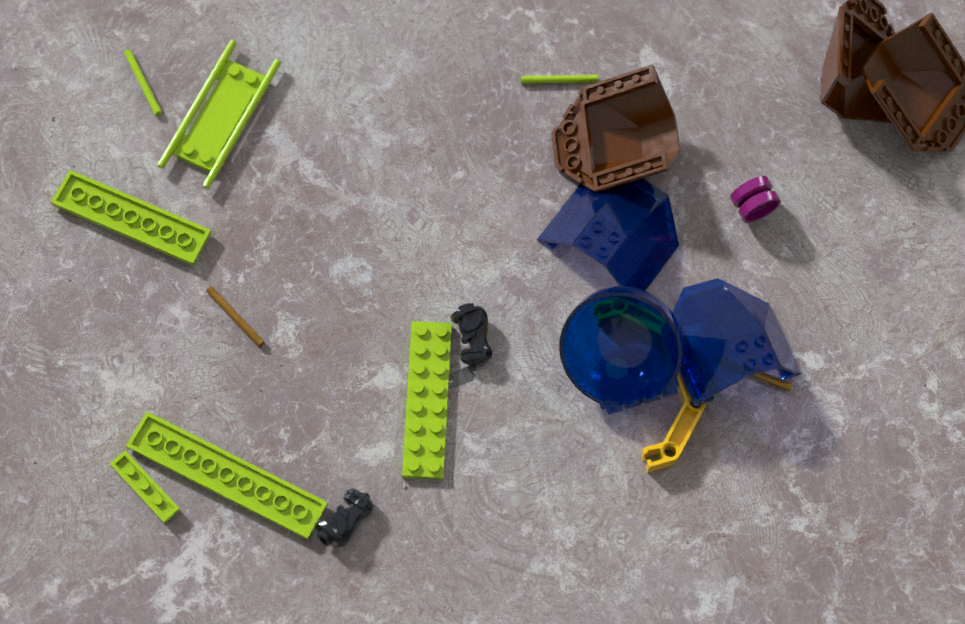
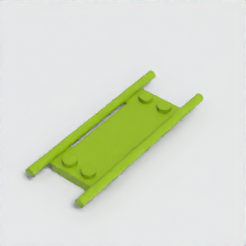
(221, 116)

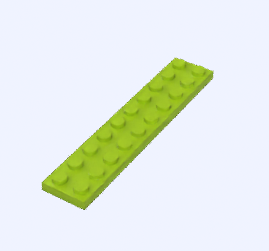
(227, 475)

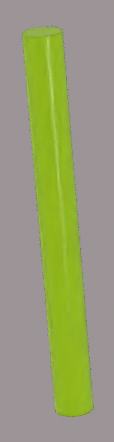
(559, 79)
(143, 83)

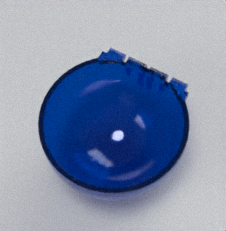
(622, 348)

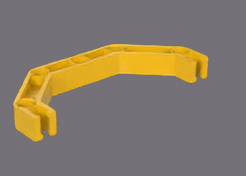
(678, 434)

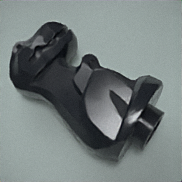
(474, 328)
(342, 524)

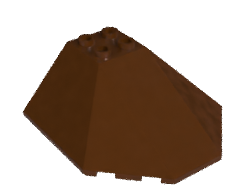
(855, 35)
(920, 85)
(617, 131)

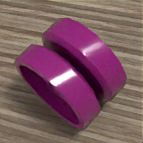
(755, 199)

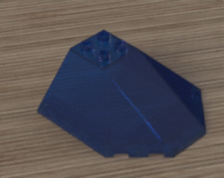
(621, 228)
(728, 339)

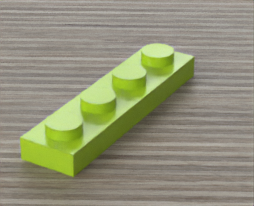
(144, 487)

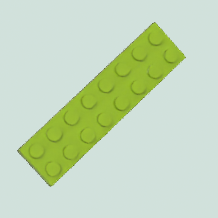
(131, 217)
(427, 400)

